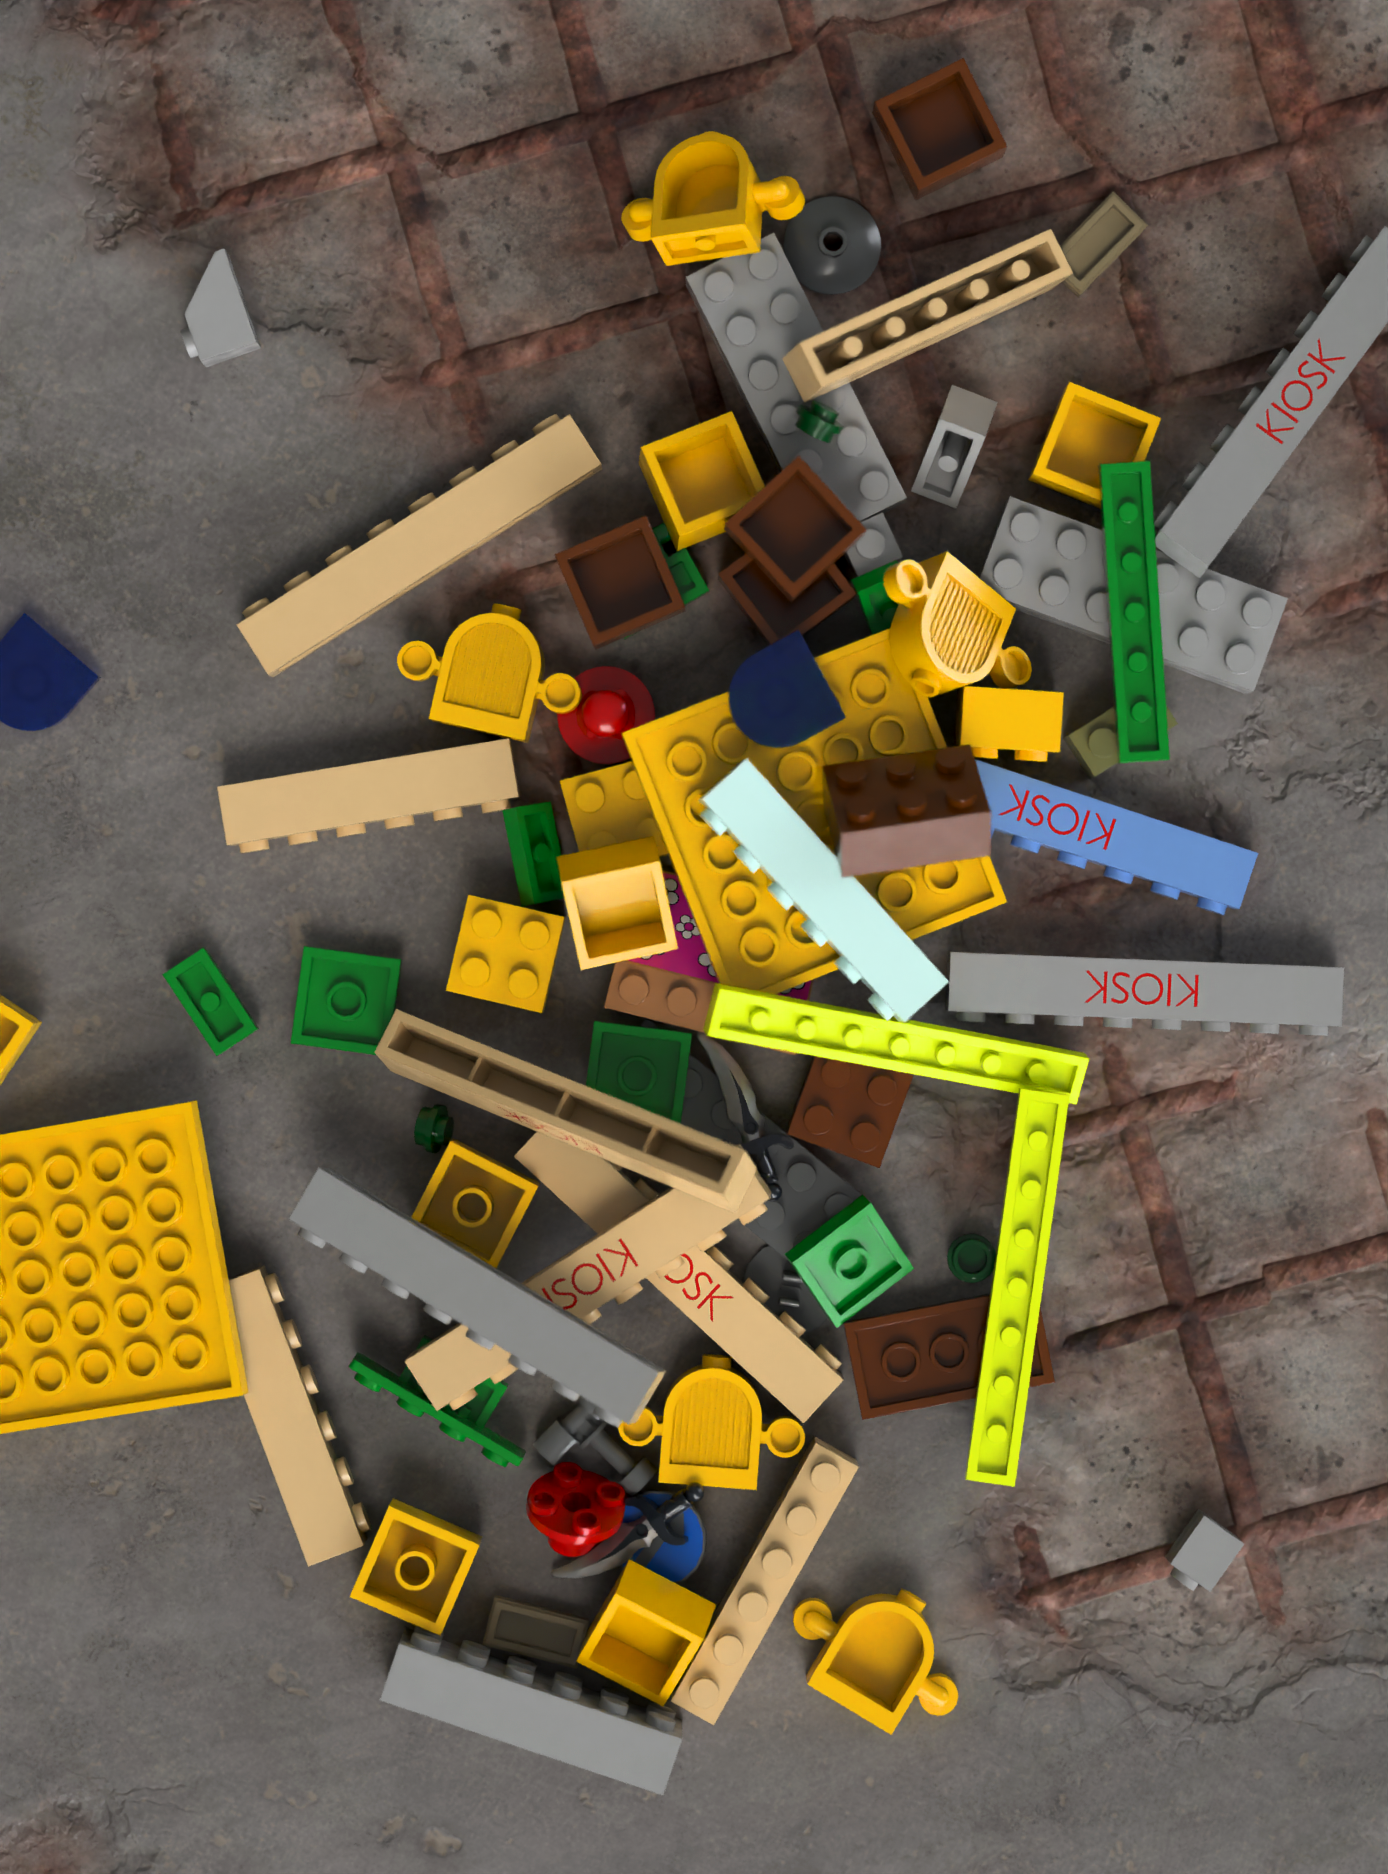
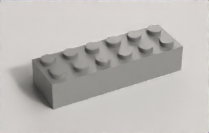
(755, 320)
(1058, 575)
(534, 1709)

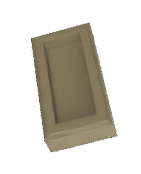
(1100, 241)
(535, 1631)

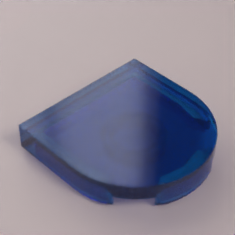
(39, 678)
(782, 695)

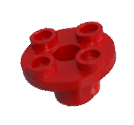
(609, 705)
(575, 1508)

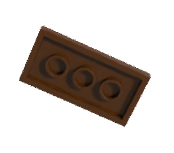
(926, 1356)

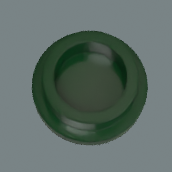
(818, 421)
(433, 1128)
(971, 1258)

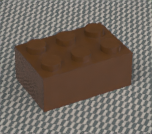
(906, 810)

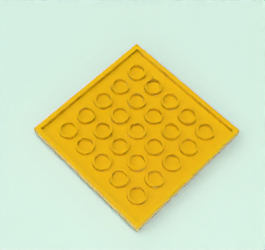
(741, 924)
(112, 1271)

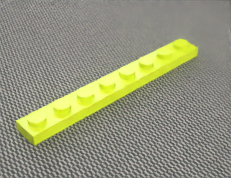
(892, 1044)
(1017, 1287)

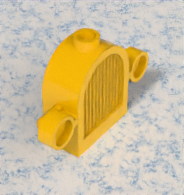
(709, 202)
(950, 628)
(490, 676)
(713, 1428)
(876, 1657)

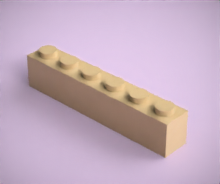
(927, 315)
(369, 793)
(290, 1423)
(764, 1579)

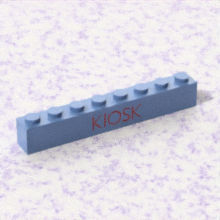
(1116, 839)

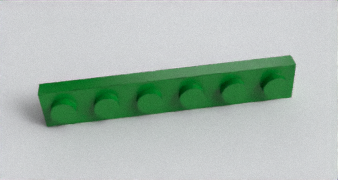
(1134, 612)

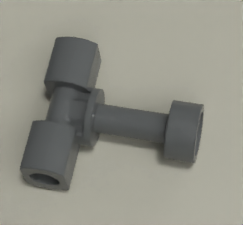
(586, 1428)

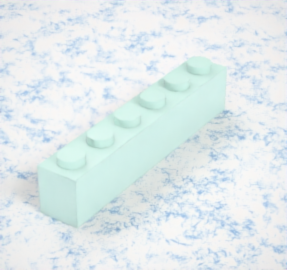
(810, 879)

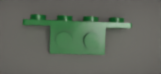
(459, 1423)

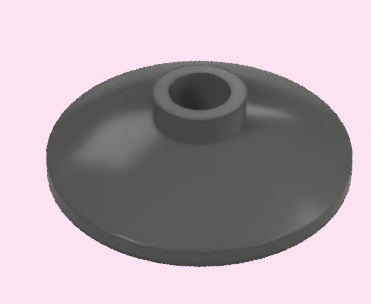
(832, 270)

